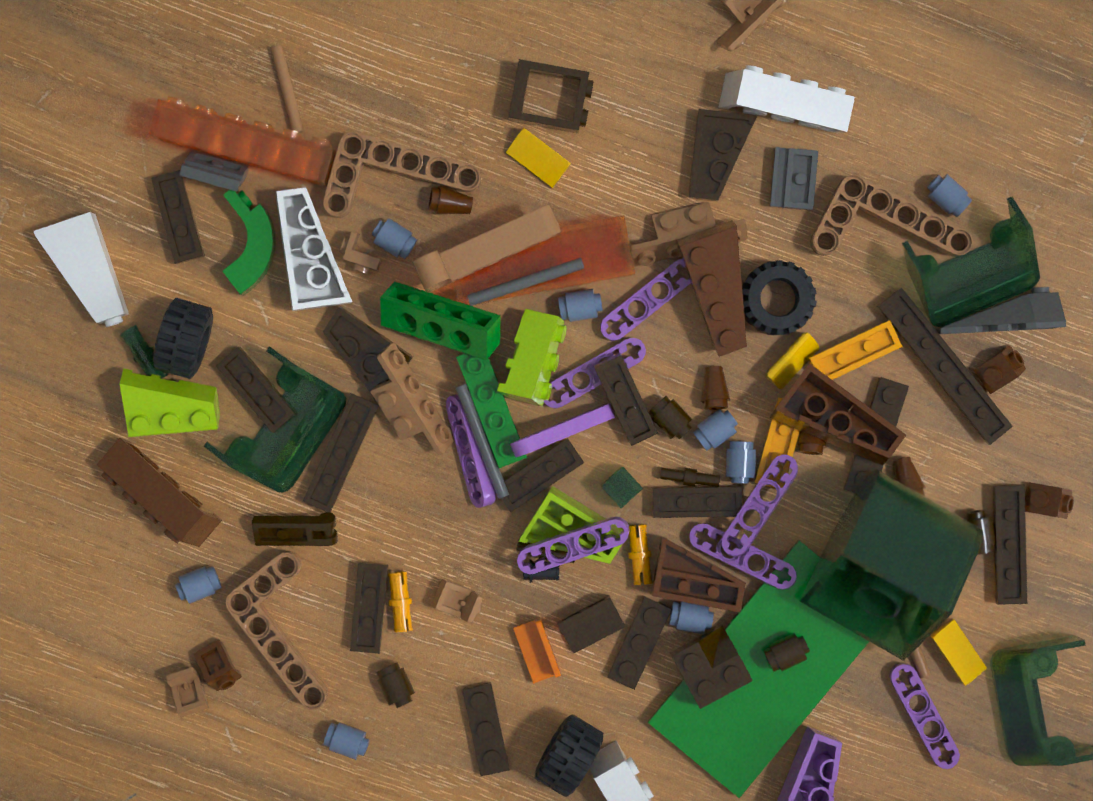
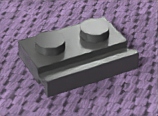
(214, 170)
(794, 178)

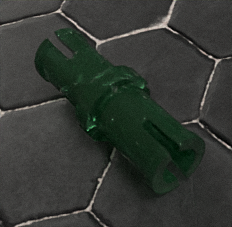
(141, 351)

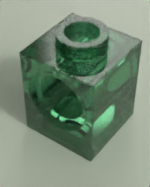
(621, 487)

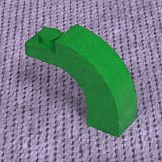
(260, 247)

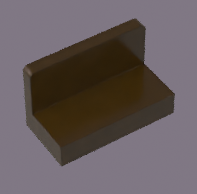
(591, 624)

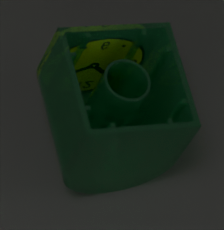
(893, 566)

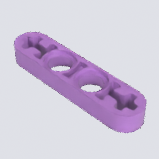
(650, 302)
(590, 371)
(562, 430)
(474, 470)
(755, 503)
(571, 540)
(742, 561)
(920, 717)

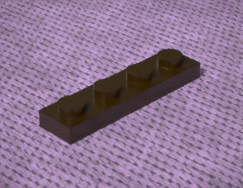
(887, 403)
(341, 453)
(1010, 544)

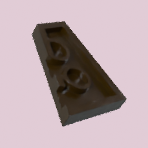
(716, 150)
(360, 346)

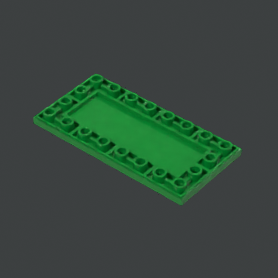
(750, 725)

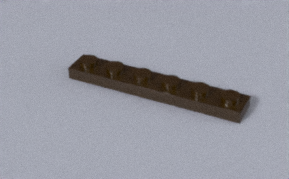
(945, 366)

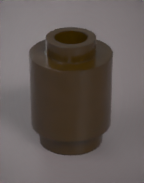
(671, 418)
(984, 522)
(786, 652)
(395, 685)

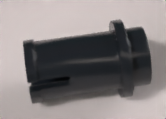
(549, 574)

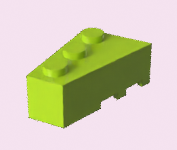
(534, 358)
(167, 406)
(563, 514)

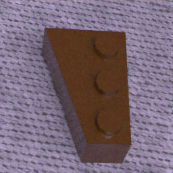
(693, 580)

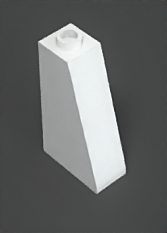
(85, 263)

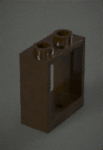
(520, 88)

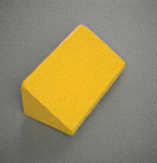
(538, 157)
(792, 360)
(958, 652)

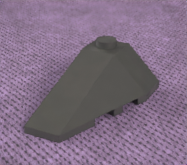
(1024, 312)

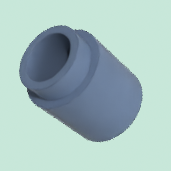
(948, 195)
(394, 238)
(580, 305)
(716, 429)
(740, 461)
(198, 584)
(691, 617)
(346, 740)

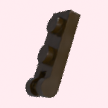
(295, 530)

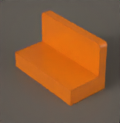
(537, 650)

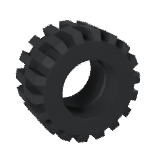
(802, 288)
(183, 338)
(569, 755)

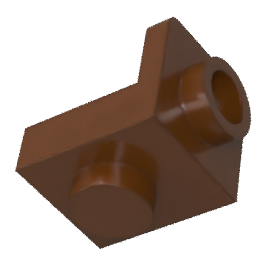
(1000, 369)
(1049, 500)

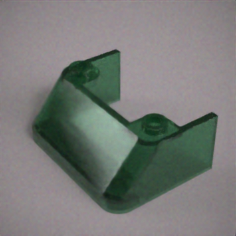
(980, 276)
(282, 456)
(1020, 705)

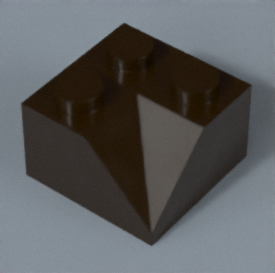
(711, 666)

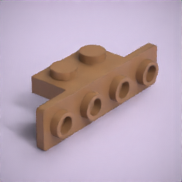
(749, 16)
(674, 226)
(407, 403)

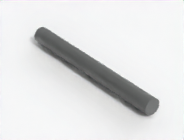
(525, 281)
(482, 441)

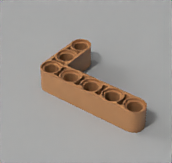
(393, 164)
(887, 215)
(486, 249)
(274, 632)

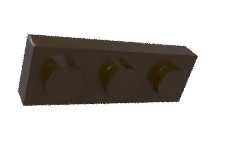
(178, 217)
(256, 389)
(625, 399)
(541, 474)
(696, 502)
(369, 607)
(639, 642)
(486, 729)

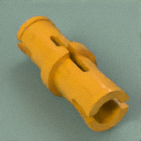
(640, 554)
(400, 601)

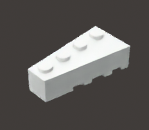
(787, 99)
(309, 262)
(618, 776)

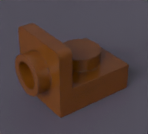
(217, 666)

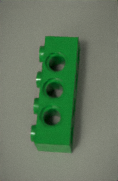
(440, 320)
(490, 407)

